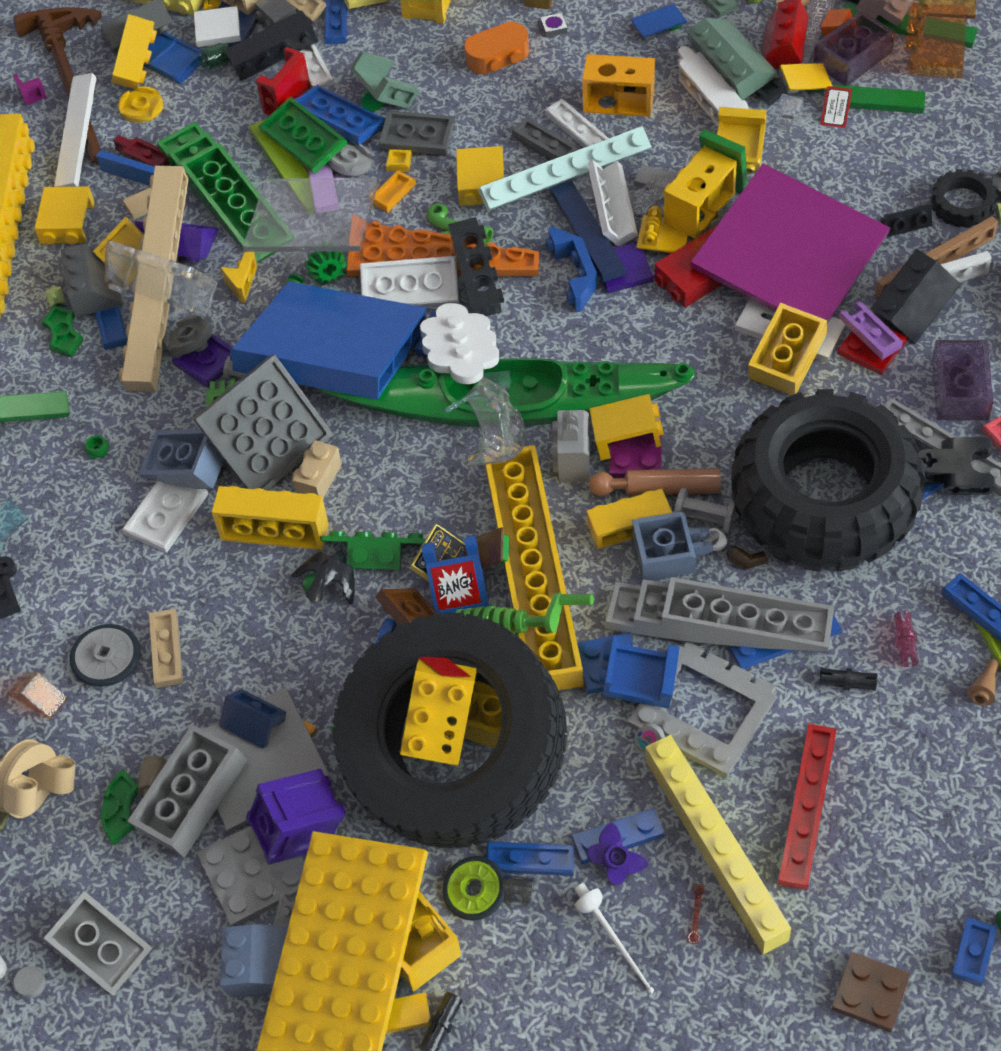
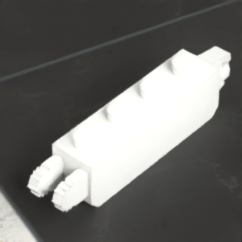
(706, 83)

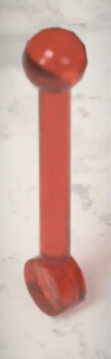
(694, 937)

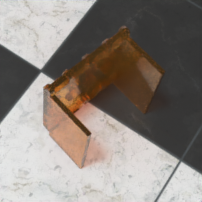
(938, 36)

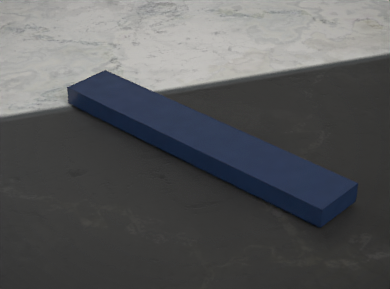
(585, 226)

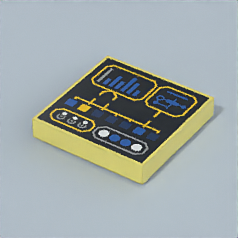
(445, 545)

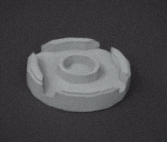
(352, 160)

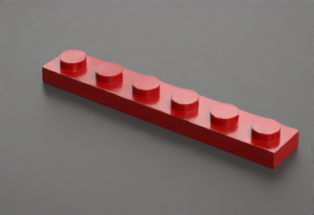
(807, 807)

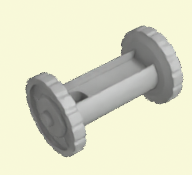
(706, 510)

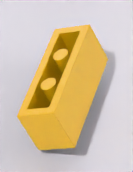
(133, 52)
(613, 522)

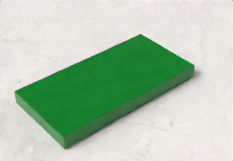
(302, 135)

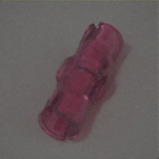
(906, 639)

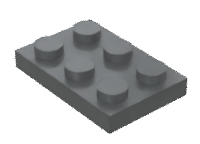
(417, 132)

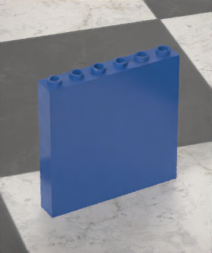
(332, 338)

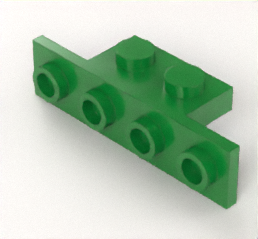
(374, 552)

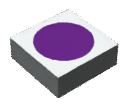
(553, 25)

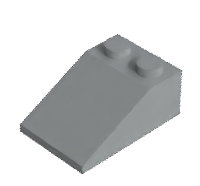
(97, 943)

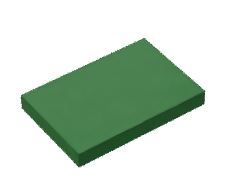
(728, 149)

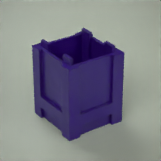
(290, 811)

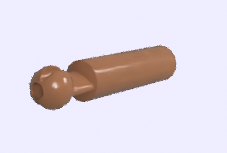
(636, 482)

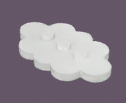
(459, 343)

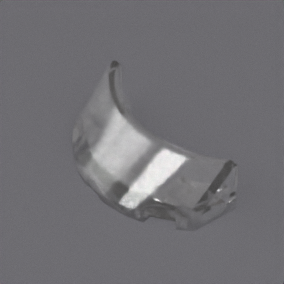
(500, 424)

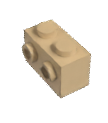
(317, 469)

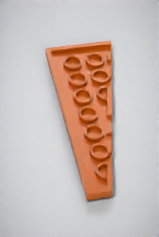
(396, 243)

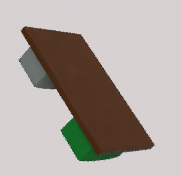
(492, 548)

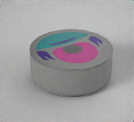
(647, 735)

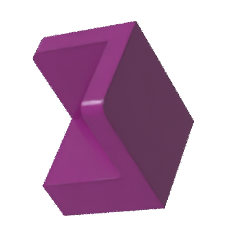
(30, 91)

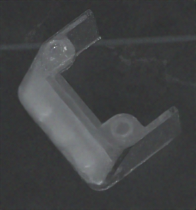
(158, 278)

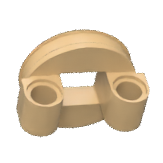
(47, 773)

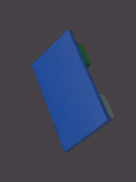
(658, 21)

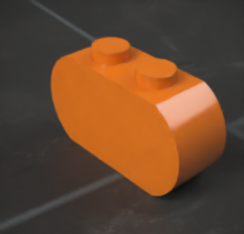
(496, 47)

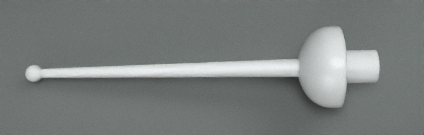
(589, 902)

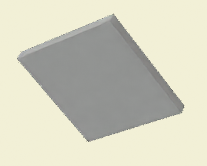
(287, 754)

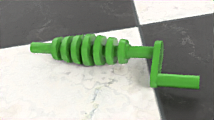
(519, 621)

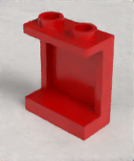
(288, 82)

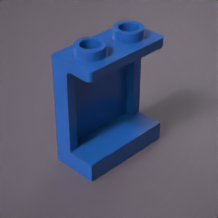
(639, 674)

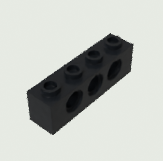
(466, 233)

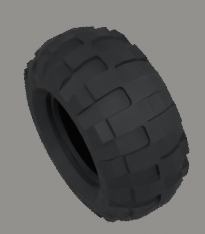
(822, 531)

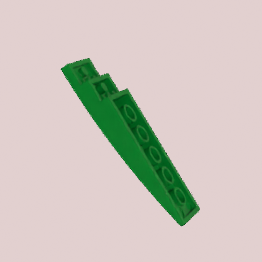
(214, 180)

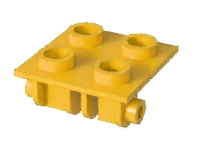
(658, 236)

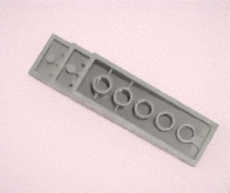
(719, 615)

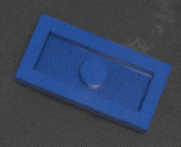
(974, 951)

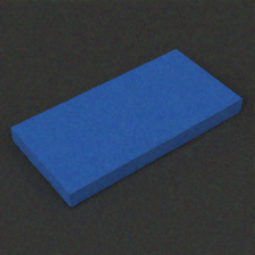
(341, 114)

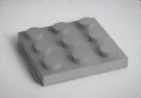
(244, 878)

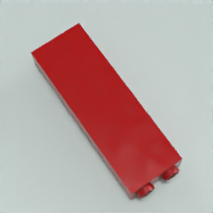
(681, 280)

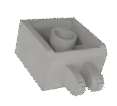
(571, 446)

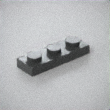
(542, 139)

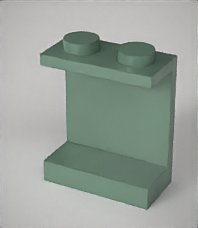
(372, 73)

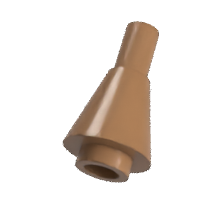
(983, 689)

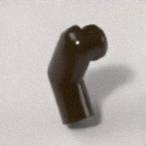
(745, 560)

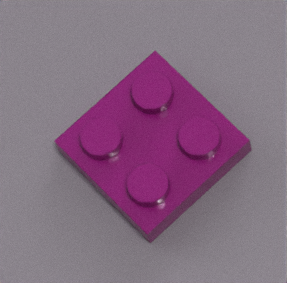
(634, 454)

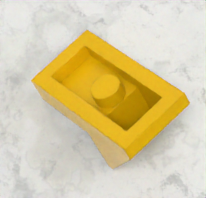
(240, 279)

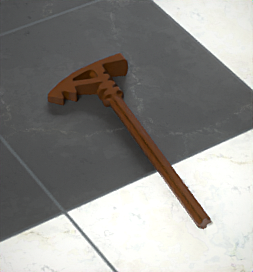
(52, 25)

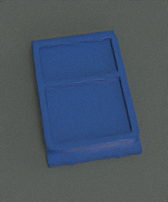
(172, 58)

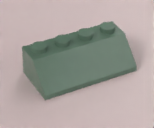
(731, 55)

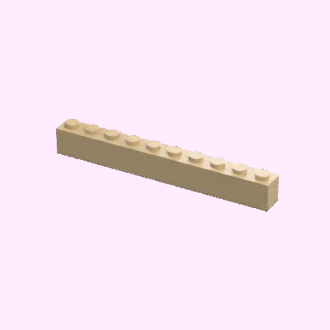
(148, 315)

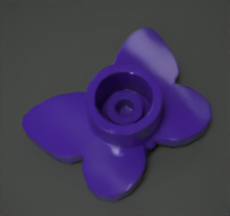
(615, 856)

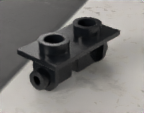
(908, 220)

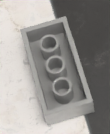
(188, 790)

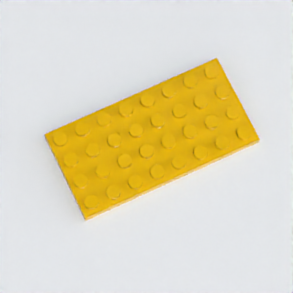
(343, 946)

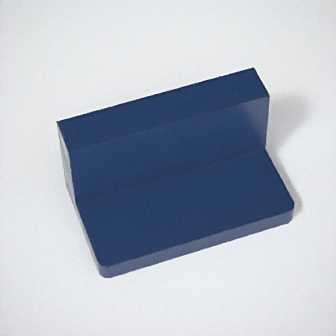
(250, 717)

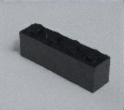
(268, 45)

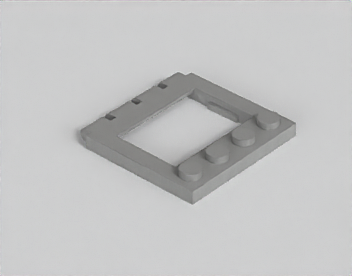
(696, 743)

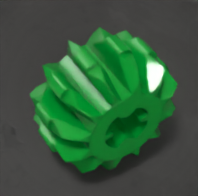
(325, 265)

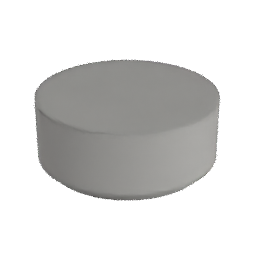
(29, 982)

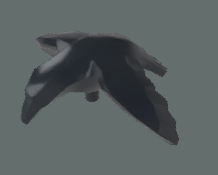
(328, 570)

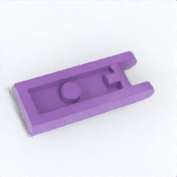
(871, 330)

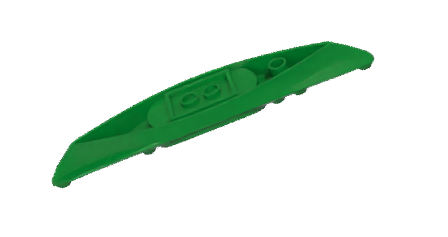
(536, 389)

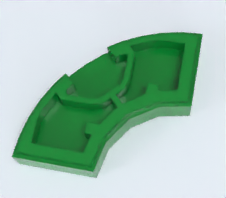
(117, 806)

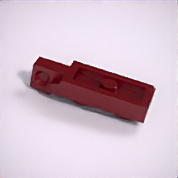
(140, 151)

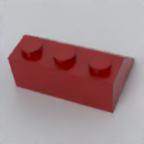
(785, 34)

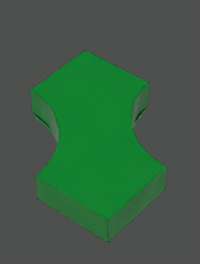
(64, 337)

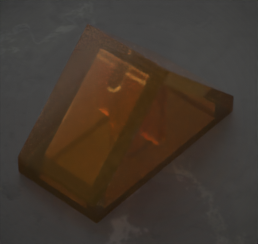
(38, 694)

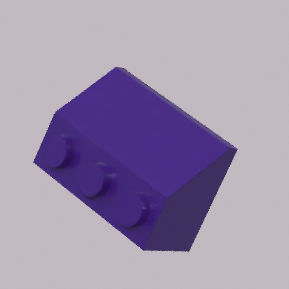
(194, 240)

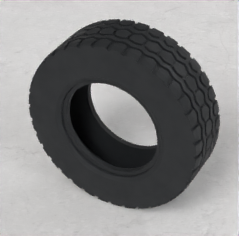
(496, 793)

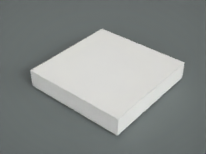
(217, 26)

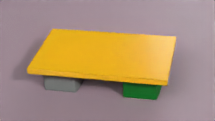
(805, 77)

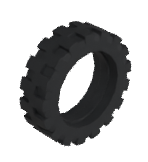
(967, 180)

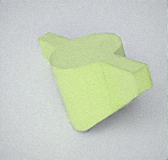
(55, 296)

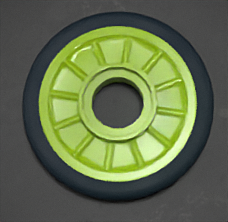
(456, 882)

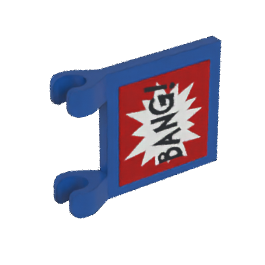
(456, 581)

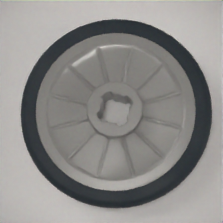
(101, 671)

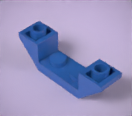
(565, 245)

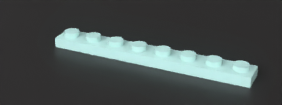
(563, 168)

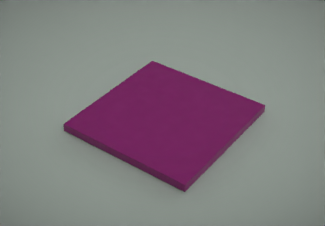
(790, 245)

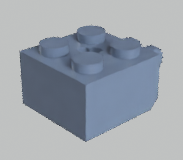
(666, 545)

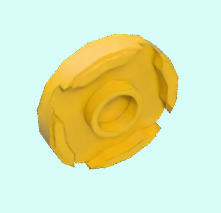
(147, 107)

